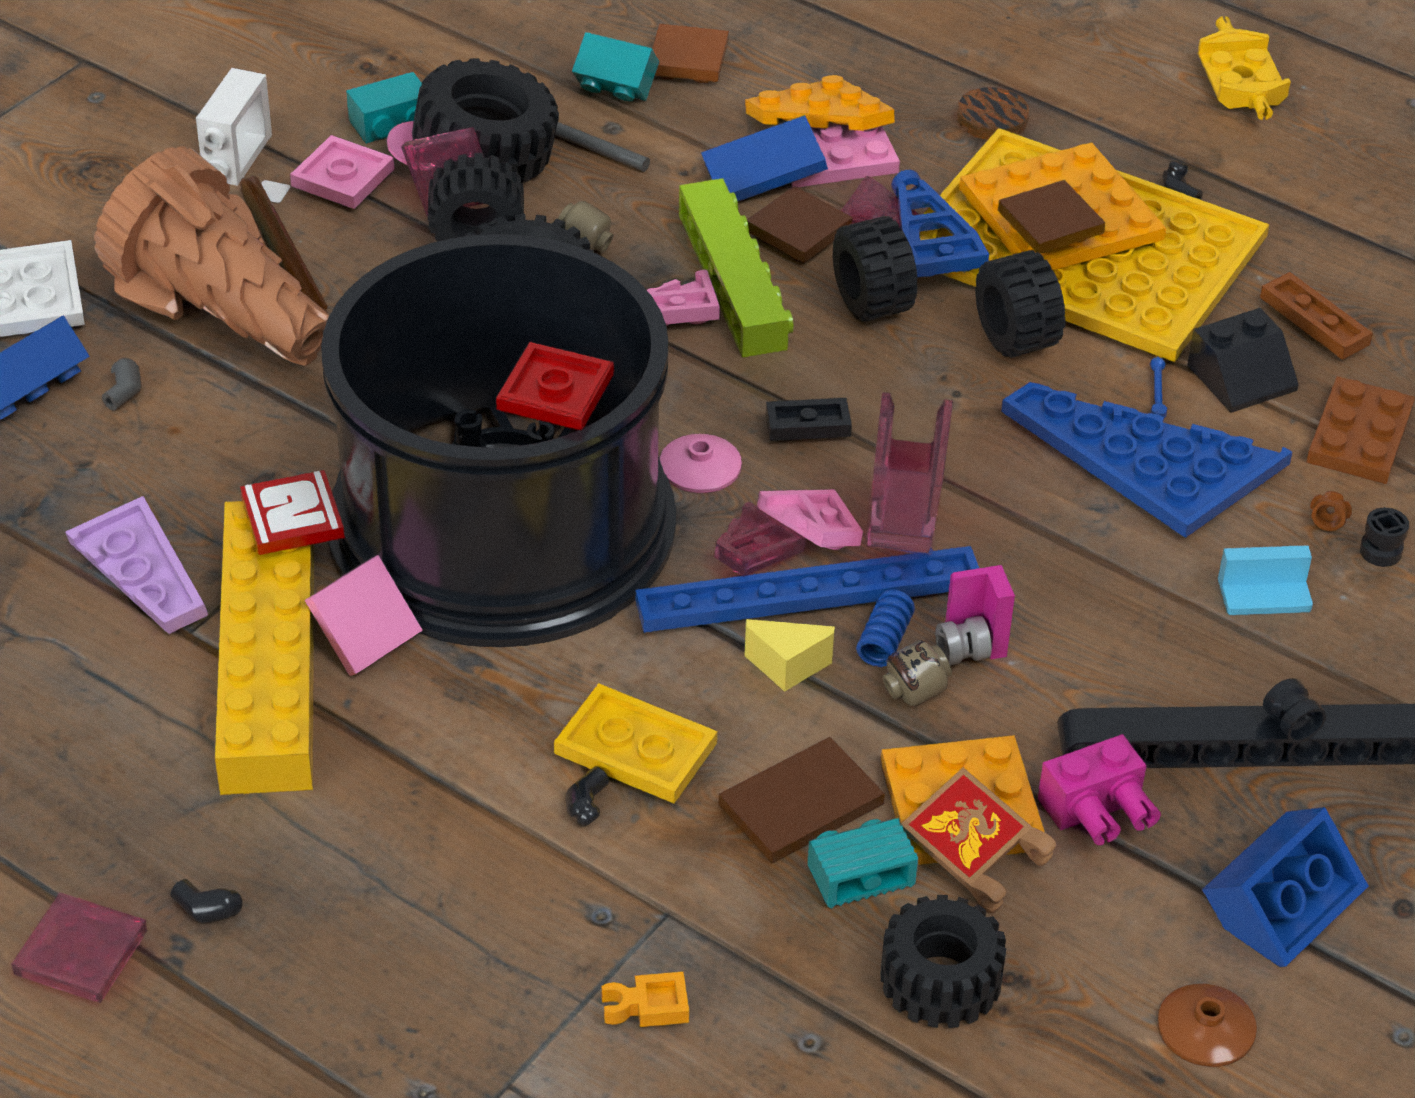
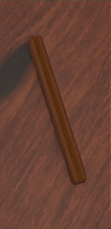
(278, 237)

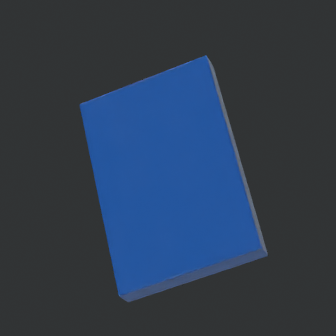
(766, 159)

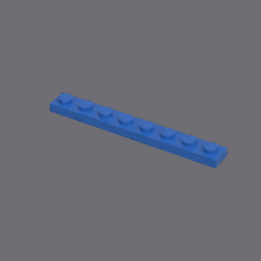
(799, 589)

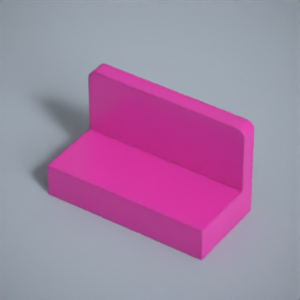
(983, 594)

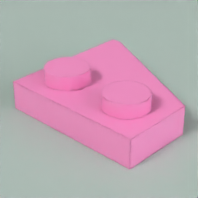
(687, 303)
(814, 515)

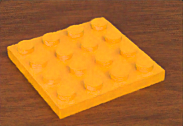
(1092, 176)

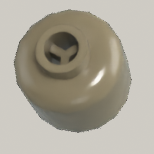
(591, 223)

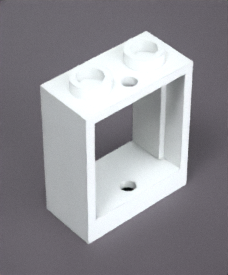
(235, 123)

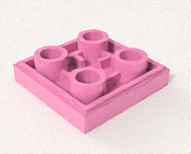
(363, 615)

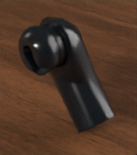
(1174, 179)
(582, 793)
(206, 905)

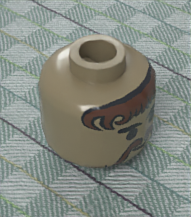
(917, 673)

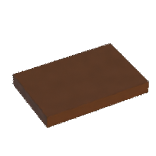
(801, 799)

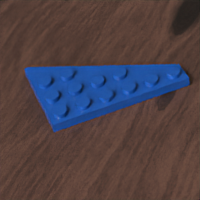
(1161, 467)

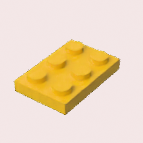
(636, 742)

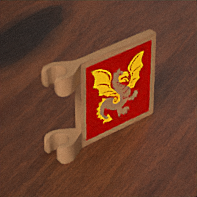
(971, 832)

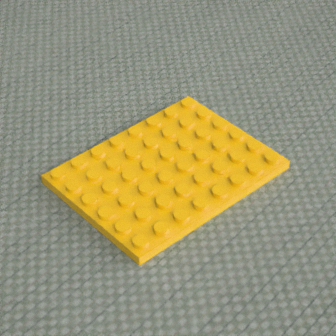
(1144, 293)

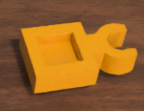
(655, 999)

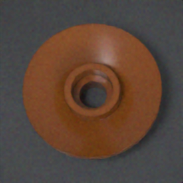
(1204, 1038)

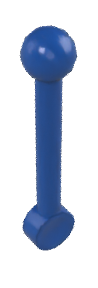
(1157, 365)

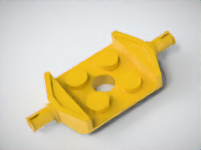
(1242, 69)

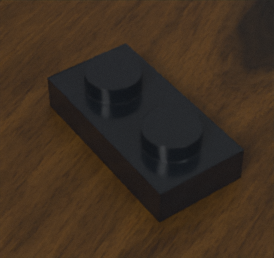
(808, 419)

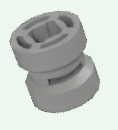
(964, 640)

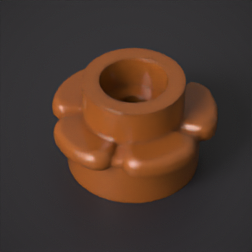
(1330, 520)

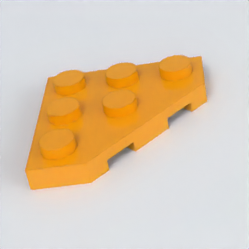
(821, 103)

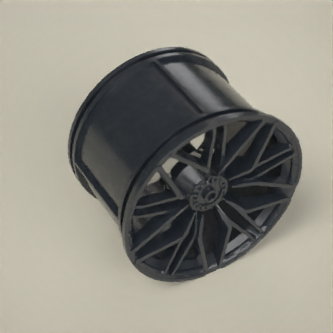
(504, 526)

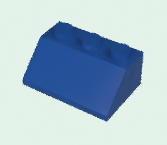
(36, 360)
(1287, 885)

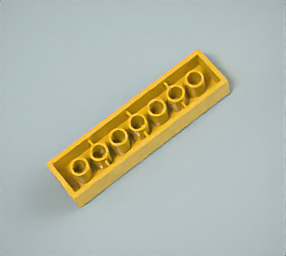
(264, 665)

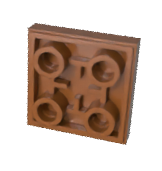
(690, 52)

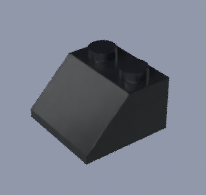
(1243, 360)

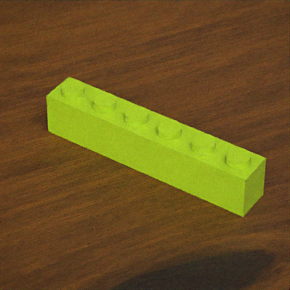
(735, 268)

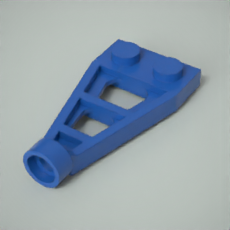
(936, 255)

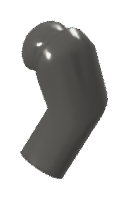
(127, 386)

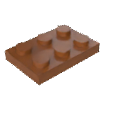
(1361, 429)

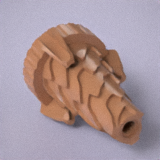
(183, 236)

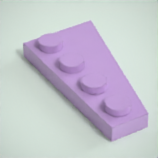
(141, 562)

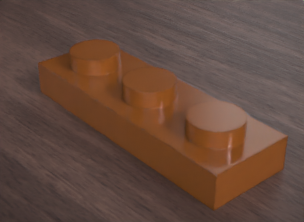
(1316, 315)

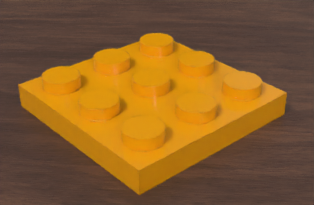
(921, 770)

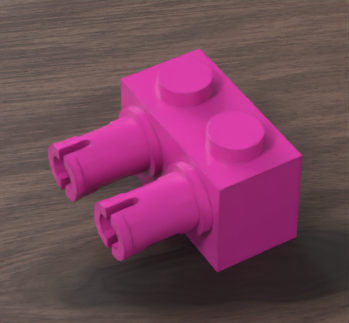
(1094, 783)

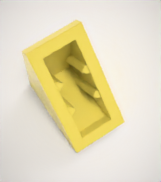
(788, 650)

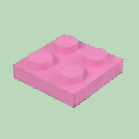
(342, 171)

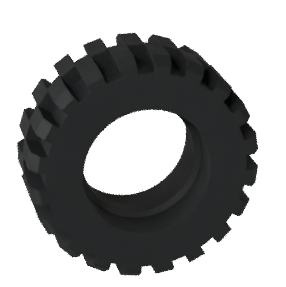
(506, 108)

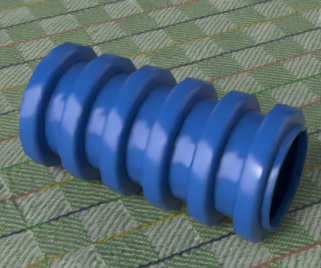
(885, 627)

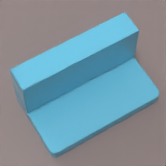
(1265, 580)

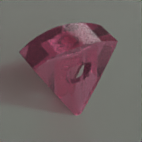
(906, 485)

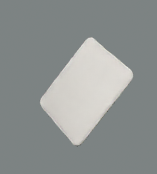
(275, 190)

